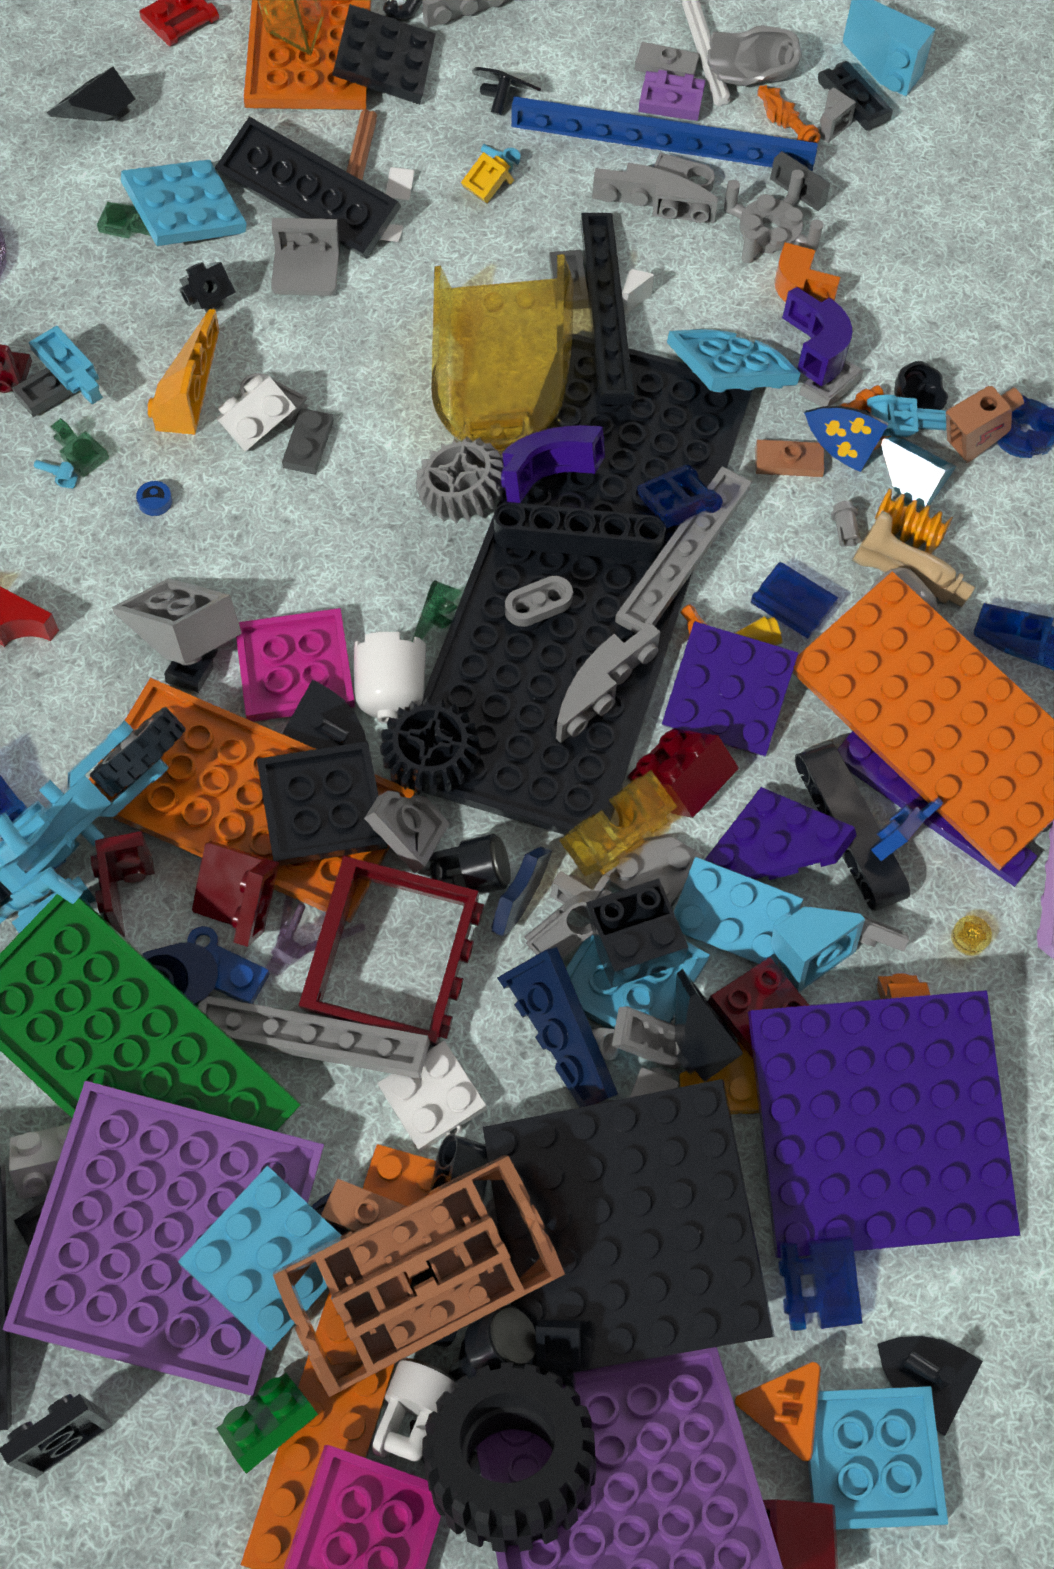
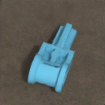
(904, 416)

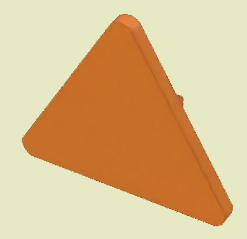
(787, 1408)

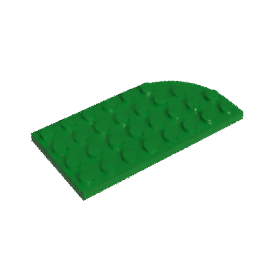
(99, 1012)

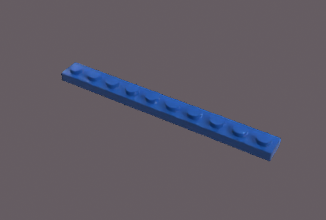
(657, 133)

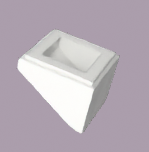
(636, 289)

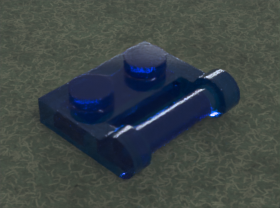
(671, 502)

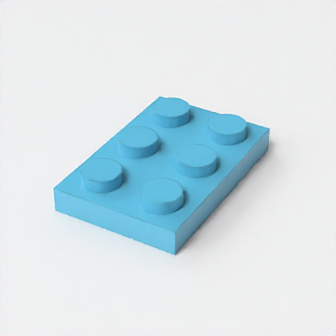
(732, 910)

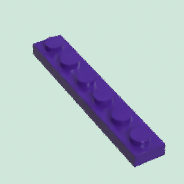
(880, 776)

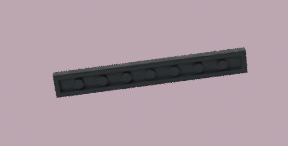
(606, 310)

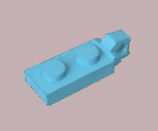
(67, 363)

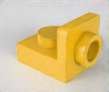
(487, 177)

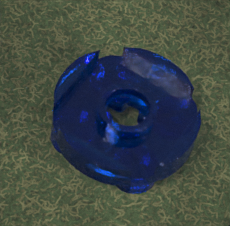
(1035, 441)

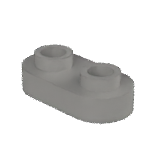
(537, 602)

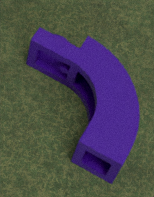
(829, 331)
(549, 453)

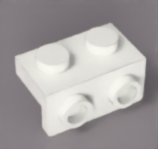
(255, 411)
(35, 1159)

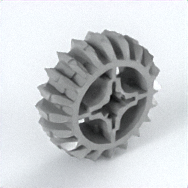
(467, 474)

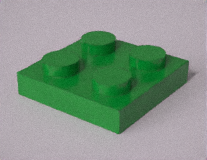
(265, 1421)

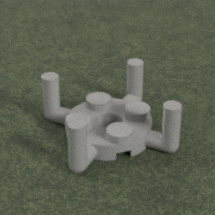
(771, 210)

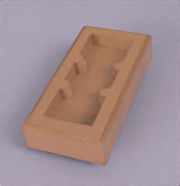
(789, 458)
(356, 1207)

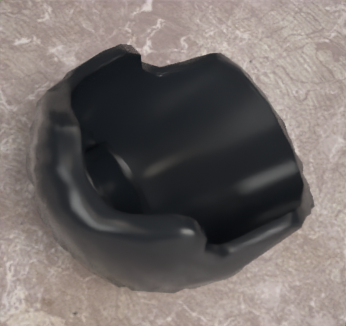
(923, 383)

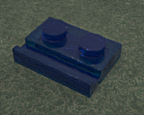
(794, 600)

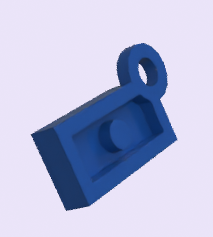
(902, 828)
(236, 975)

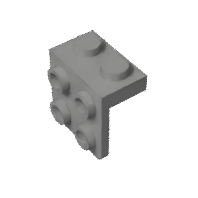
(305, 256)

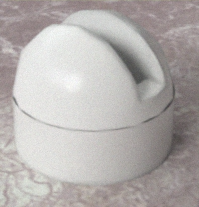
(604, 1039)

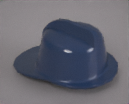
(187, 967)

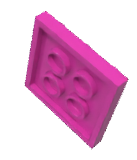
(284, 656)
(363, 1517)

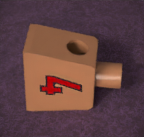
(981, 420)

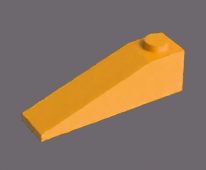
(184, 384)

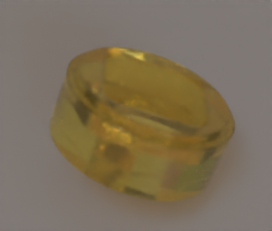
(971, 935)

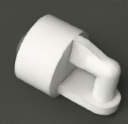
(411, 1391)

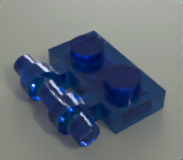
(833, 1282)

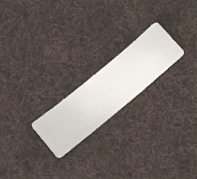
(398, 187)

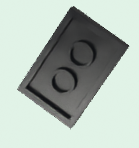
(52, 1439)

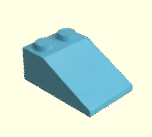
(888, 44)

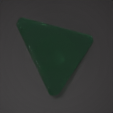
(438, 601)

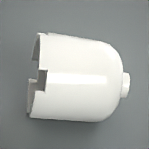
(388, 674)

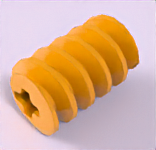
(914, 523)

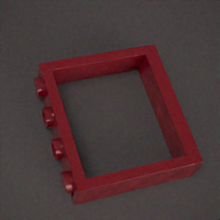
(332, 929)

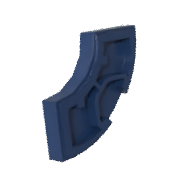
(520, 892)

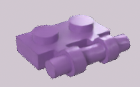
(671, 95)

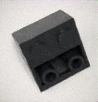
(636, 933)

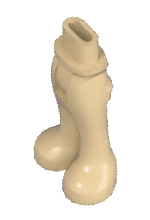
(885, 552)

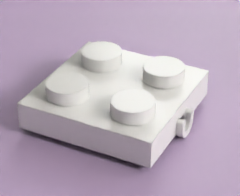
(436, 1101)

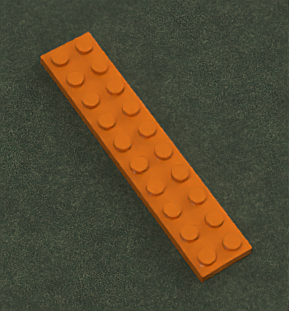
(345, 1418)

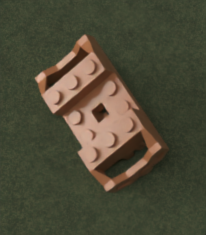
(375, 1297)

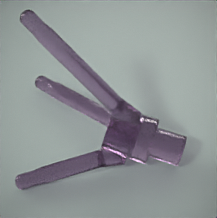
(288, 949)

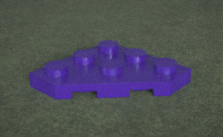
(780, 836)

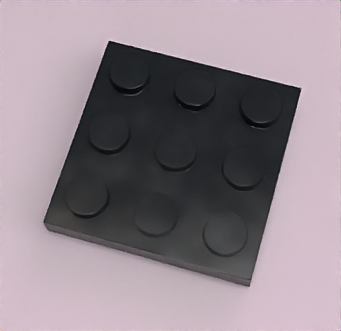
(384, 54)
(319, 803)

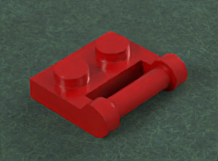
(177, 17)

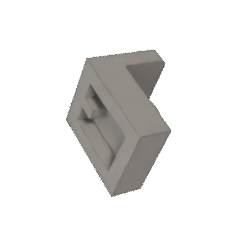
(837, 115)
(568, 886)

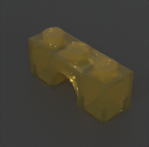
(640, 809)

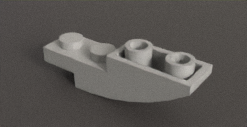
(666, 192)
(596, 681)

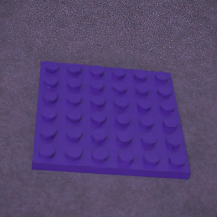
(883, 1122)

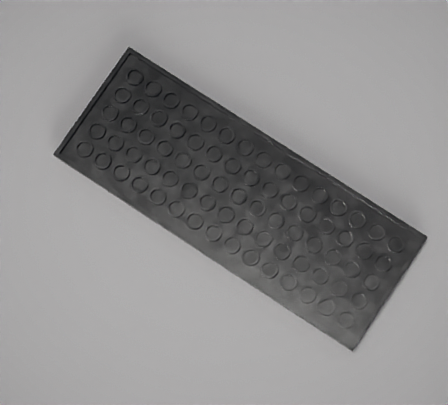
(518, 675)

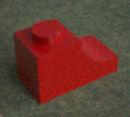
(23, 619)

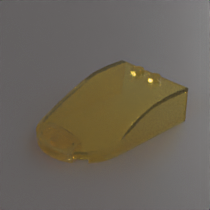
(501, 355)

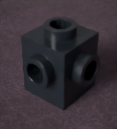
(216, 286)

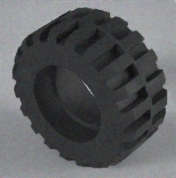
(521, 1509)

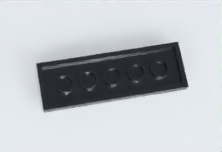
(307, 185)

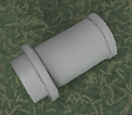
(845, 516)

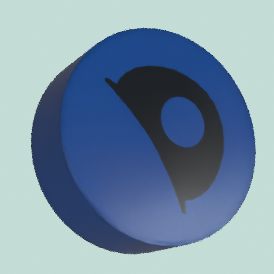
(154, 498)

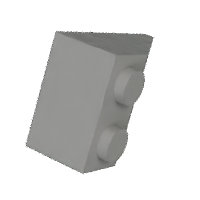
(181, 619)

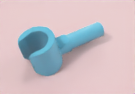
(507, 155)
(64, 473)

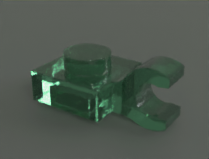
(121, 221)
(82, 451)

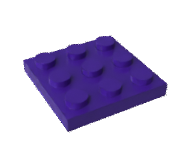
(730, 688)

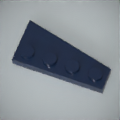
(562, 1027)

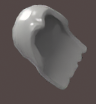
(754, 55)

